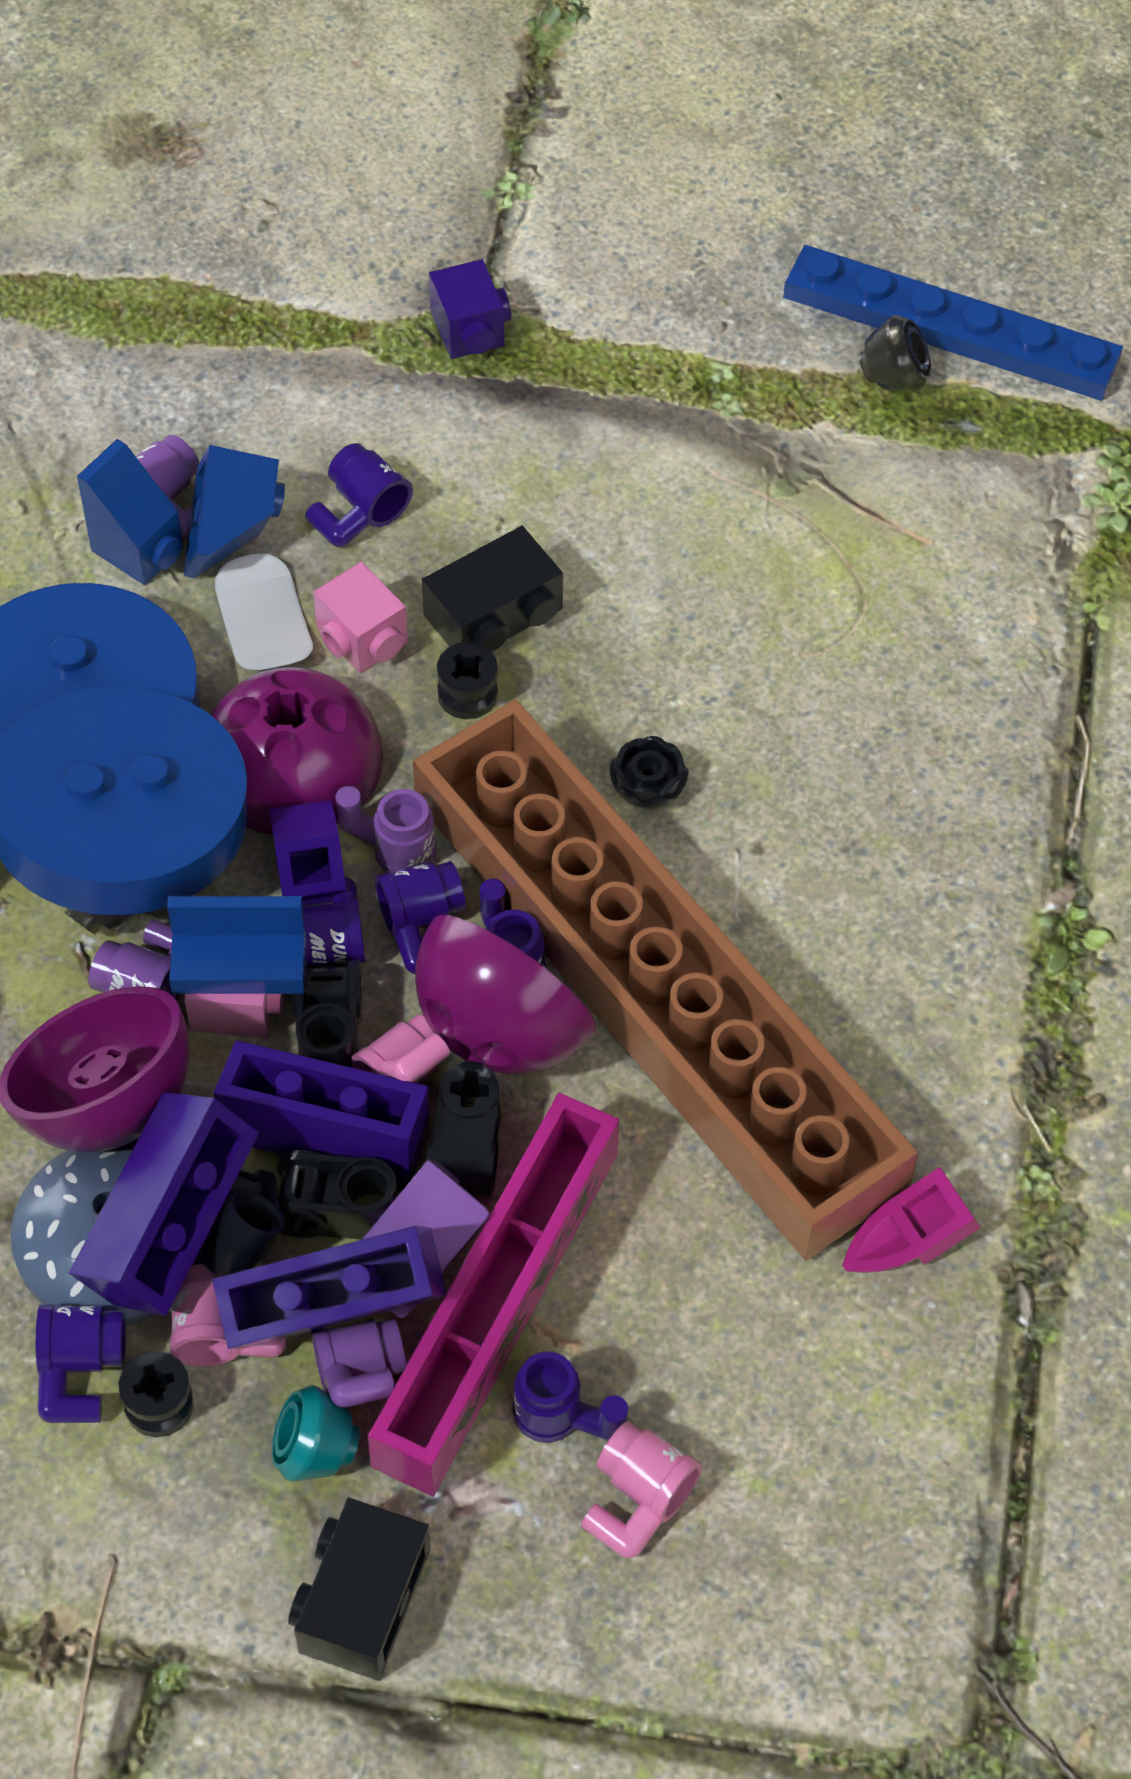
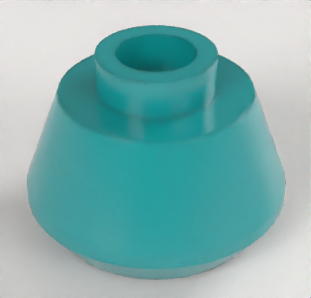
(313, 1436)

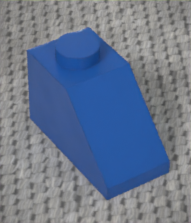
(230, 505)
(128, 514)

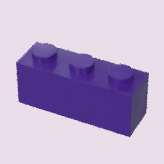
(325, 1107)
(164, 1203)
(329, 1287)

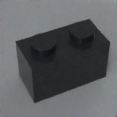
(494, 592)
(360, 1588)

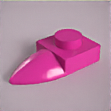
(911, 1226)

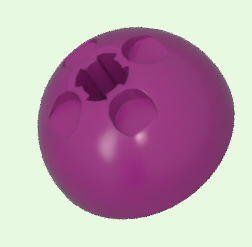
(300, 740)
(496, 1000)
(98, 1069)

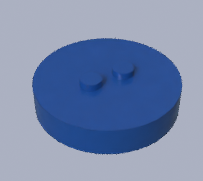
(87, 639)
(119, 800)

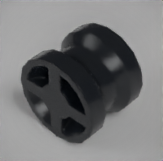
(463, 695)
(160, 1410)

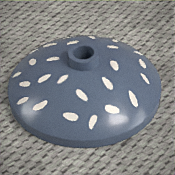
(57, 1218)

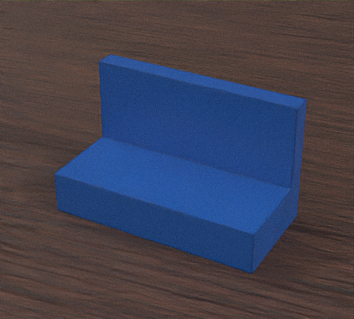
(237, 944)

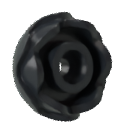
(652, 756)

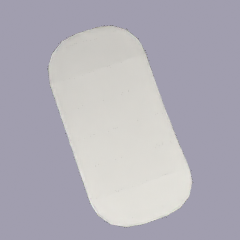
(262, 612)

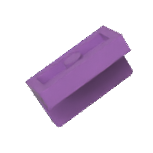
(435, 1202)

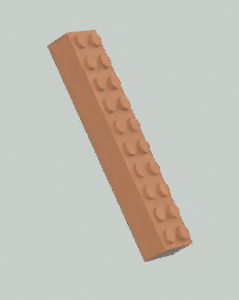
(666, 981)

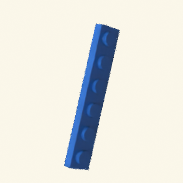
(955, 322)

